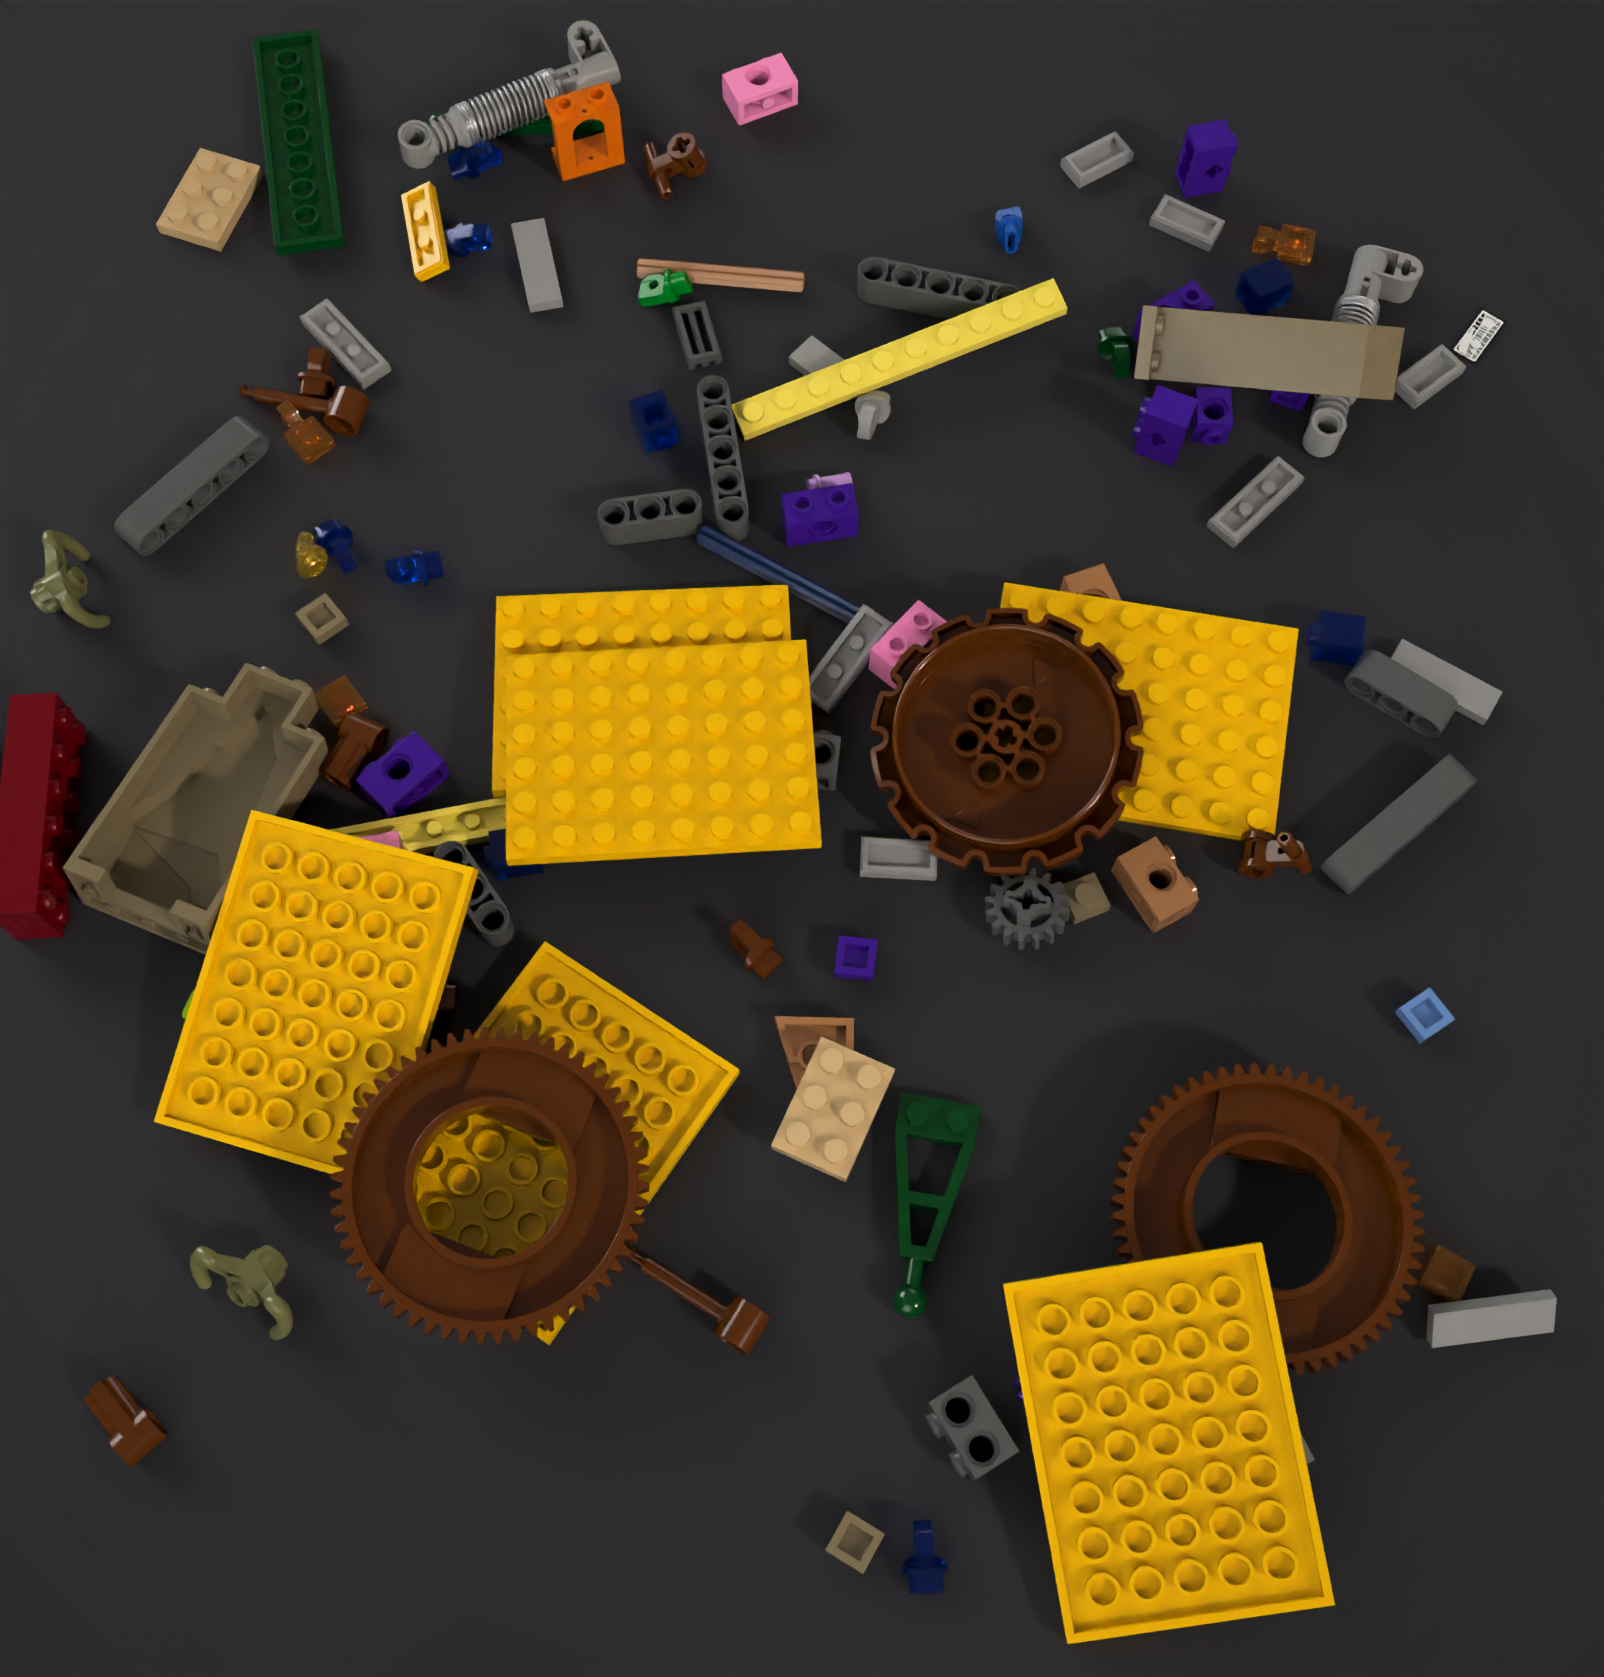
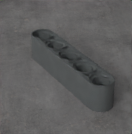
(925, 288)
(723, 444)
(191, 485)
(1398, 824)

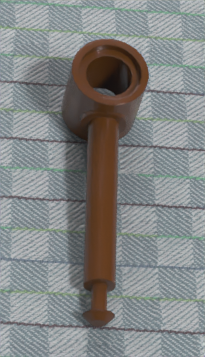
(343, 411)
(738, 1323)

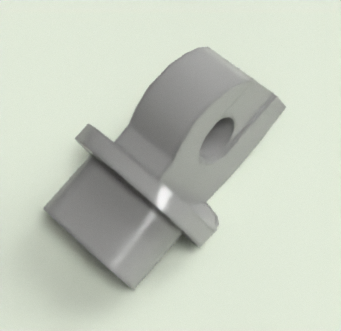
(871, 410)

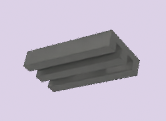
(702, 357)

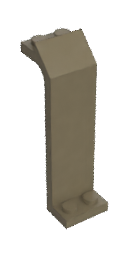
(1269, 352)

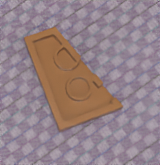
(802, 1035)

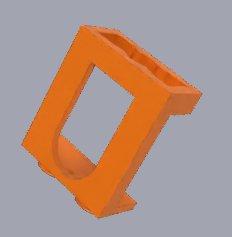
(592, 152)

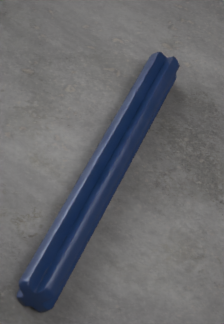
(777, 573)

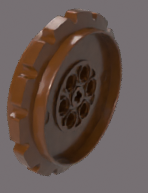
(1011, 817)

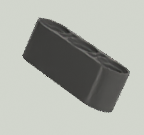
(634, 509)
(1401, 693)
(487, 905)

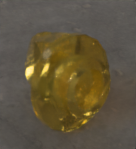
(310, 558)

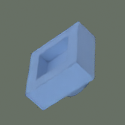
(1424, 1015)

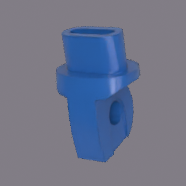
(1009, 228)

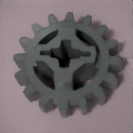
(1026, 891)

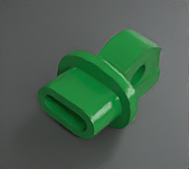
(664, 288)

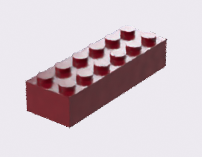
(38, 814)

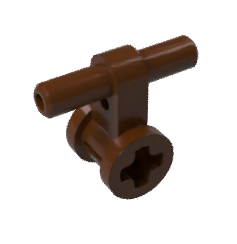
(674, 161)
(1265, 853)

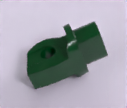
(1116, 348)

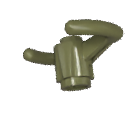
(63, 583)
(248, 1281)

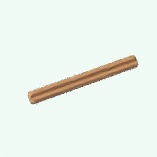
(726, 274)

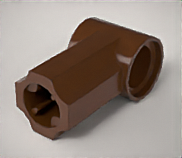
(357, 742)
(131, 1427)

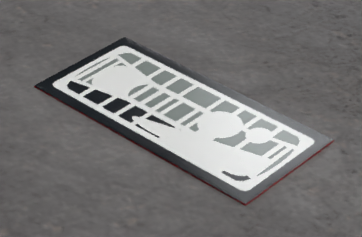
(1478, 336)

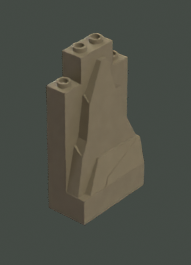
(181, 811)

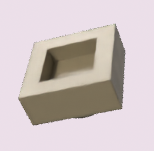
(322, 619)
(1085, 898)
(854, 1542)

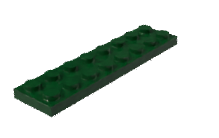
(298, 143)

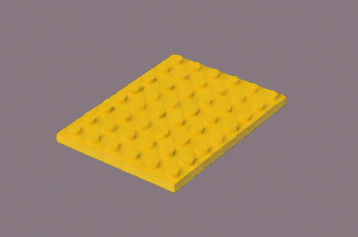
(627, 622)
(1208, 701)
(659, 753)
(312, 987)
(508, 1188)
(1167, 1444)

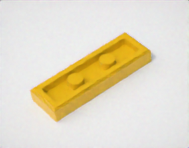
(425, 231)

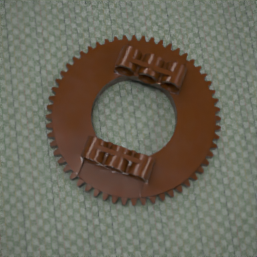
(515, 1087)
(1304, 1131)

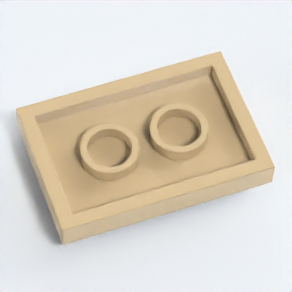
(210, 199)
(833, 1109)

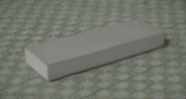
(537, 265)
(345, 343)
(1255, 501)
(846, 658)
(1474, 696)
(1491, 1318)

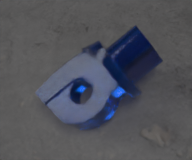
(474, 160)
(468, 237)
(336, 541)
(415, 567)
(924, 1569)

